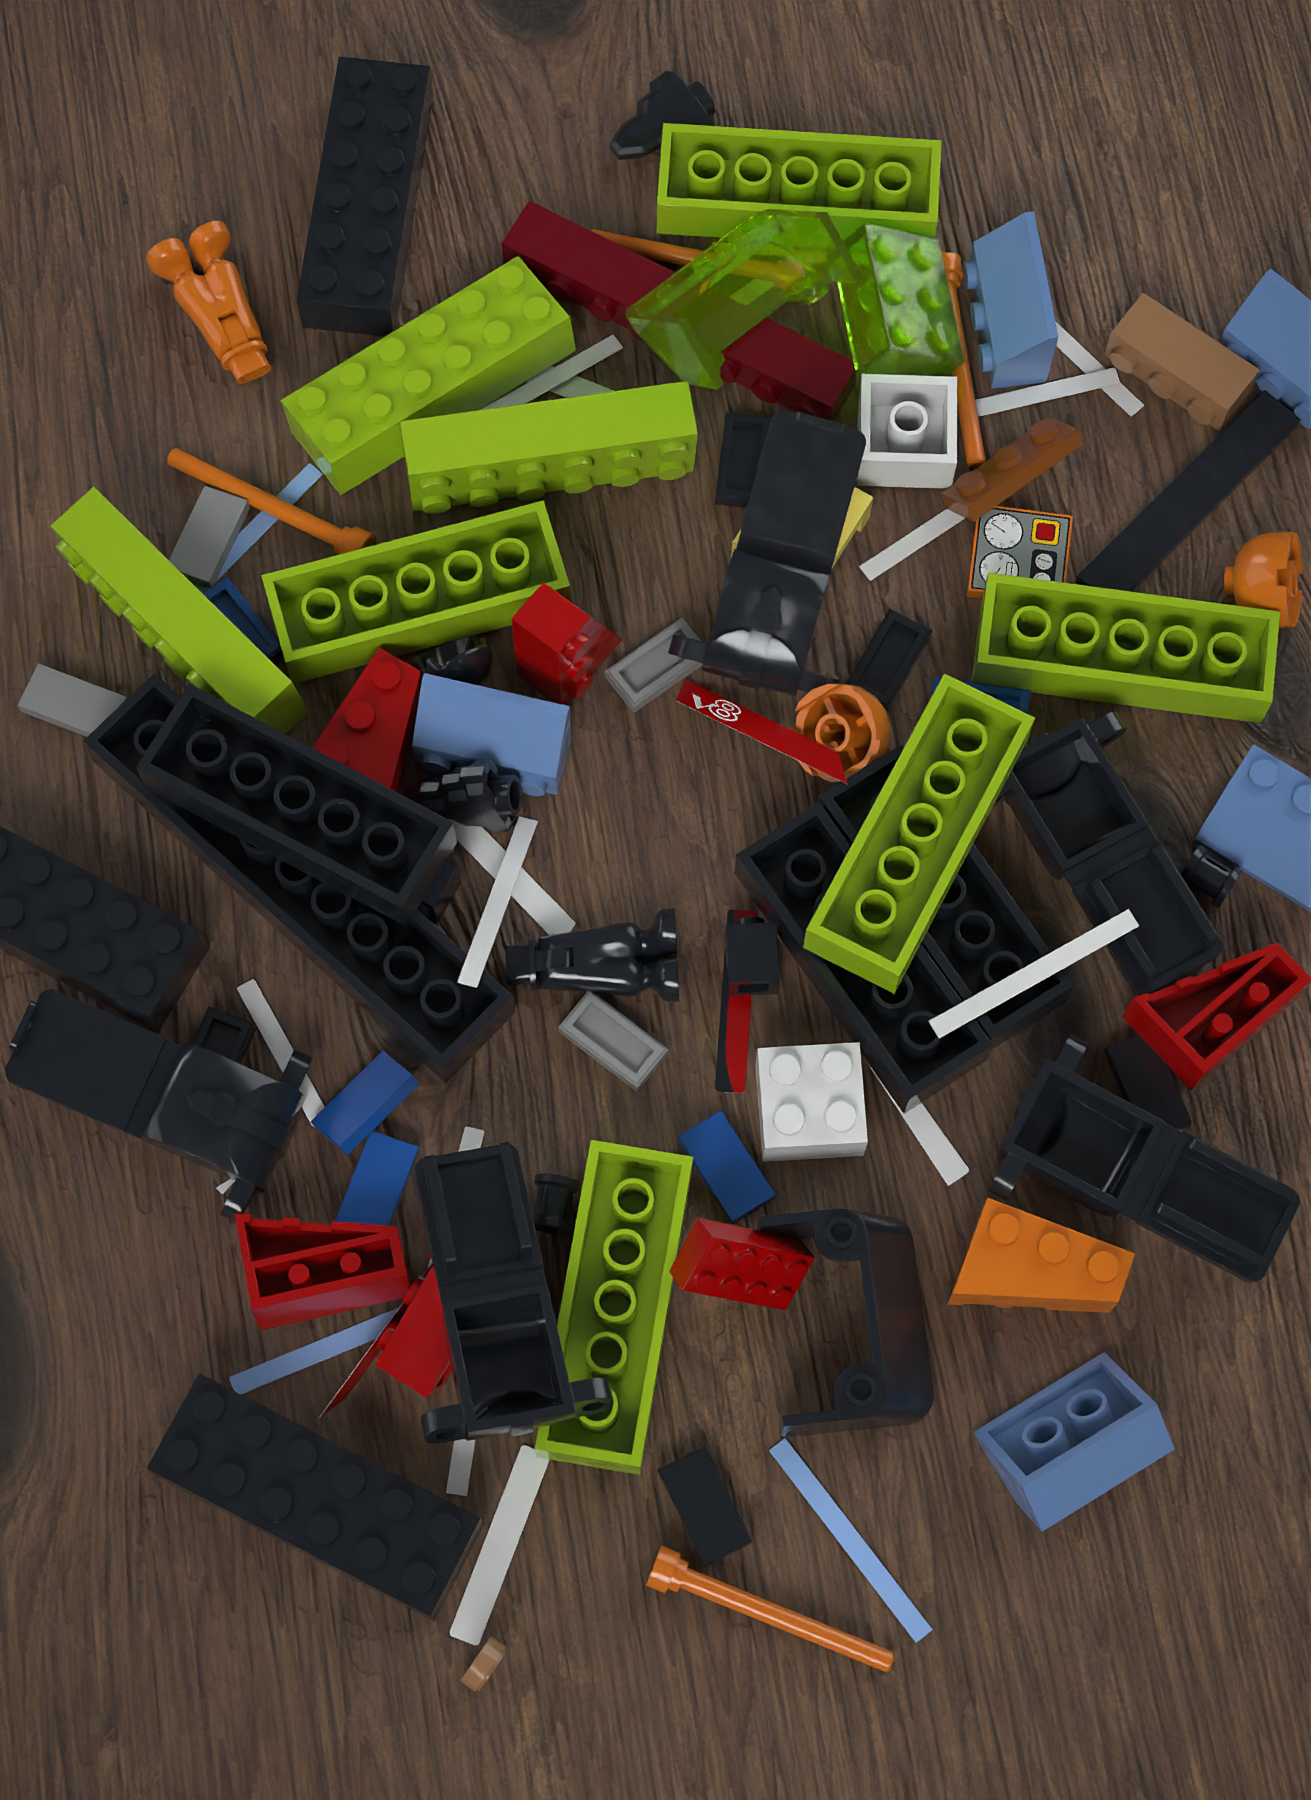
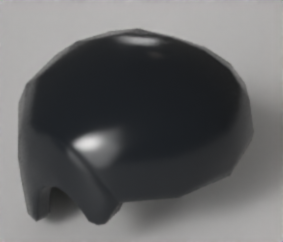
(458, 660)

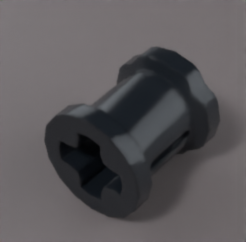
(1210, 876)
(554, 1203)

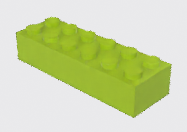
(727, 174)
(433, 366)
(550, 447)
(413, 591)
(172, 613)
(1126, 648)
(918, 833)
(618, 1299)

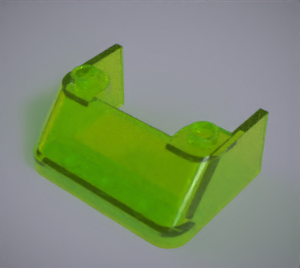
(736, 286)

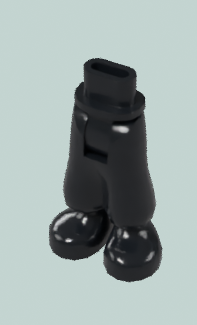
(601, 960)

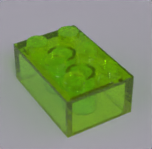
(902, 308)

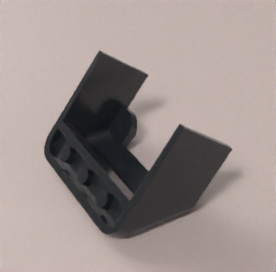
(899, 1381)

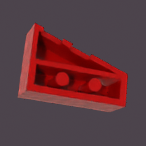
(559, 645)
(376, 721)
(1217, 1012)
(318, 1269)
(417, 1346)

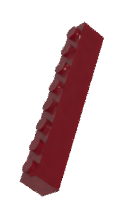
(610, 279)

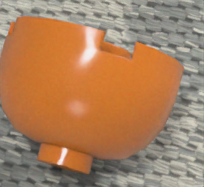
(1268, 575)
(846, 722)

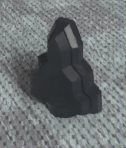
(665, 103)
(472, 796)

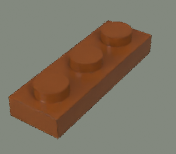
(1011, 468)

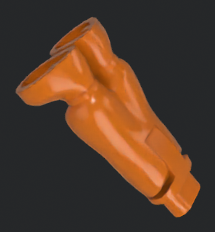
(215, 299)

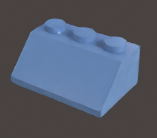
(1012, 304)
(1275, 337)
(475, 722)
(1265, 825)
(1075, 1440)

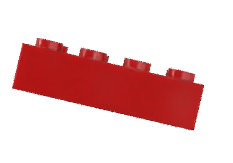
(741, 1264)

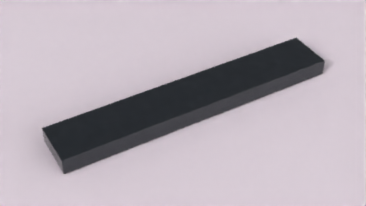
(1191, 496)

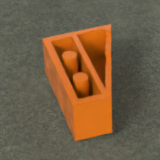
(1038, 1264)

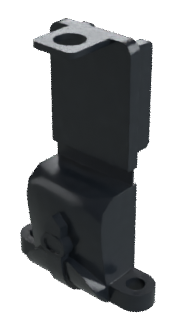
(782, 557)
(1103, 846)
(159, 1090)
(1140, 1166)
(495, 1302)

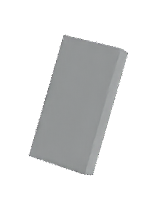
(209, 536)
(651, 668)
(68, 701)
(613, 1040)

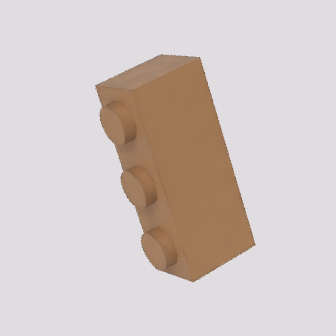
(1180, 362)

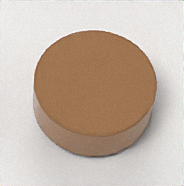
(484, 1664)

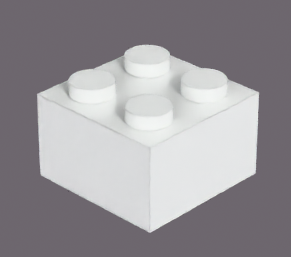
(908, 430)
(811, 1102)

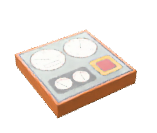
(1019, 545)

